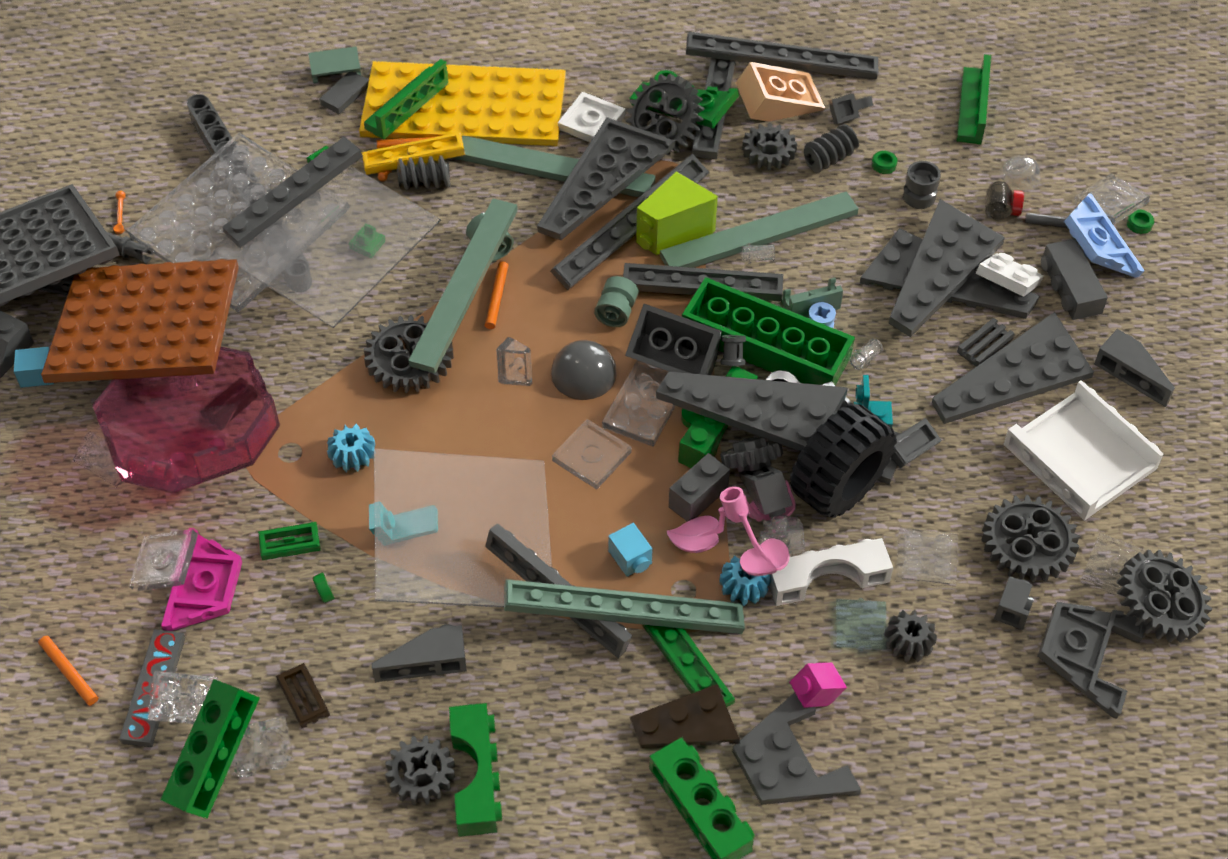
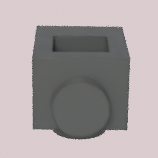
(1015, 603)

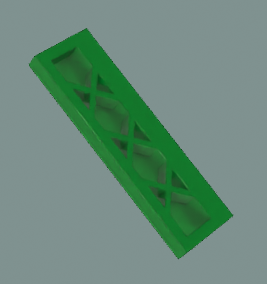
(408, 100)
(974, 103)

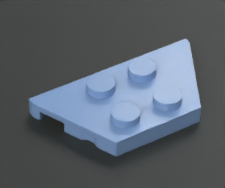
(1100, 239)

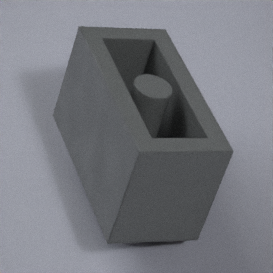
(698, 487)

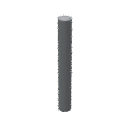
(1045, 220)

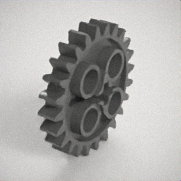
(673, 92)
(390, 361)
(1030, 538)
(1164, 596)

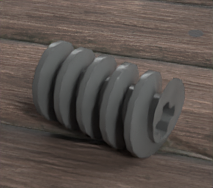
(830, 148)
(423, 173)

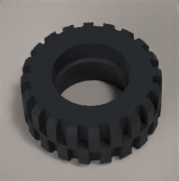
(843, 460)

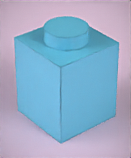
(29, 366)
(630, 550)

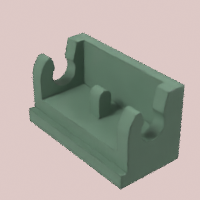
(334, 62)
(802, 302)

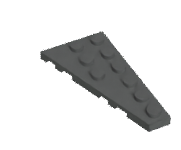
(607, 166)
(897, 257)
(943, 263)
(1026, 367)
(766, 408)

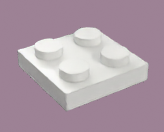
(587, 116)
(1009, 274)

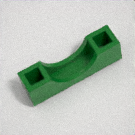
(706, 433)
(476, 804)

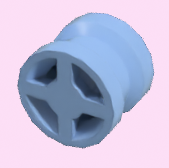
(822, 310)

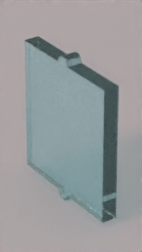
(860, 624)

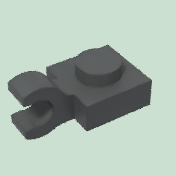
(846, 107)

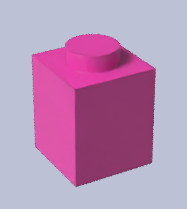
(817, 684)

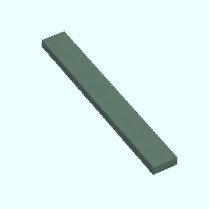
(535, 162)
(760, 231)
(463, 286)
(623, 606)

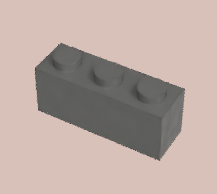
(1073, 279)

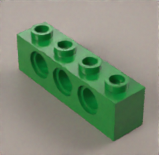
(210, 749)
(680, 759)

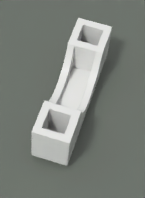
(862, 562)

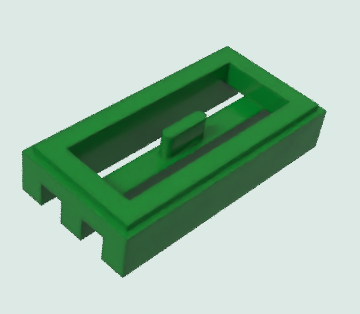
(289, 545)

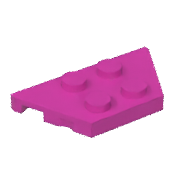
(207, 586)

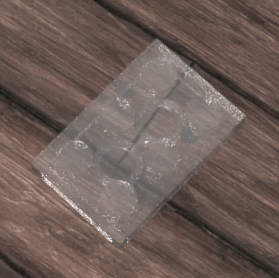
(636, 409)

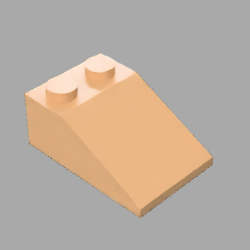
(777, 92)

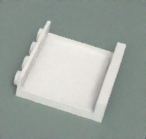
(1084, 451)

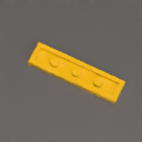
(387, 157)

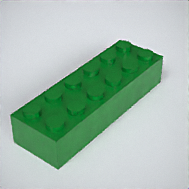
(774, 335)

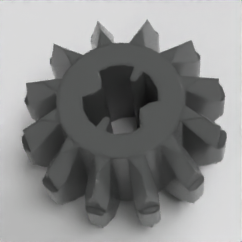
(910, 636)

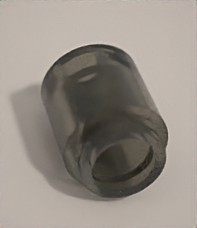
(998, 200)

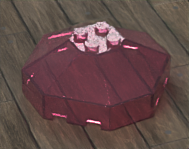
(187, 427)

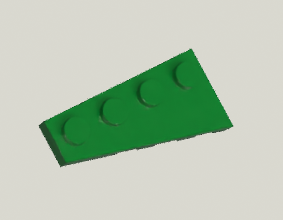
(713, 101)

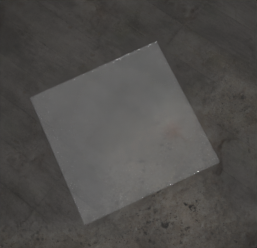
(334, 245)
(437, 519)

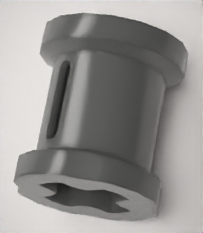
(733, 350)

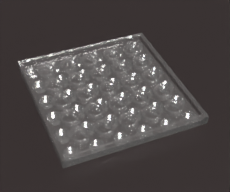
(191, 217)

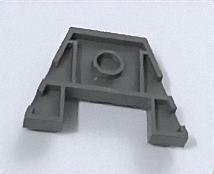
(1076, 647)
(778, 765)

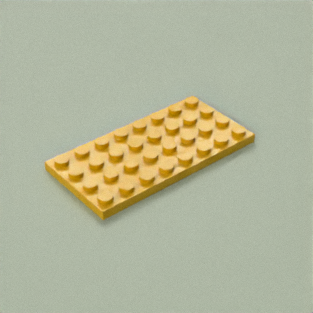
(478, 102)

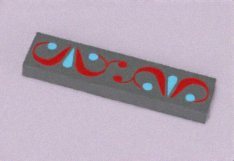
(163, 657)

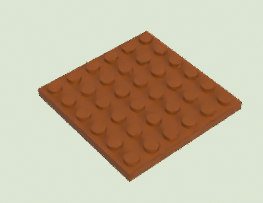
(142, 321)

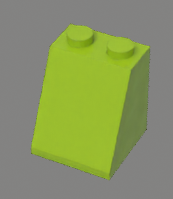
(675, 214)

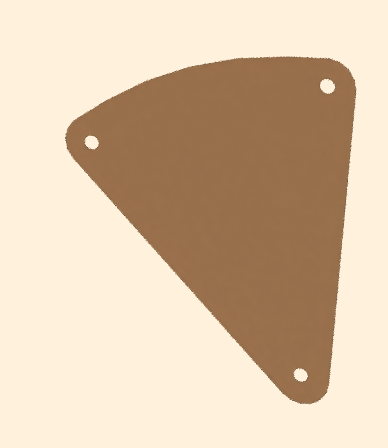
(491, 419)

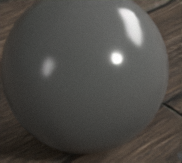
(583, 370)

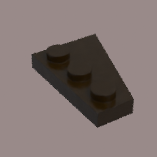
(695, 717)

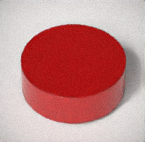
(1017, 202)

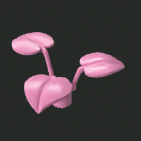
(701, 533)

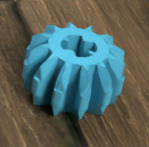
(351, 447)
(742, 585)

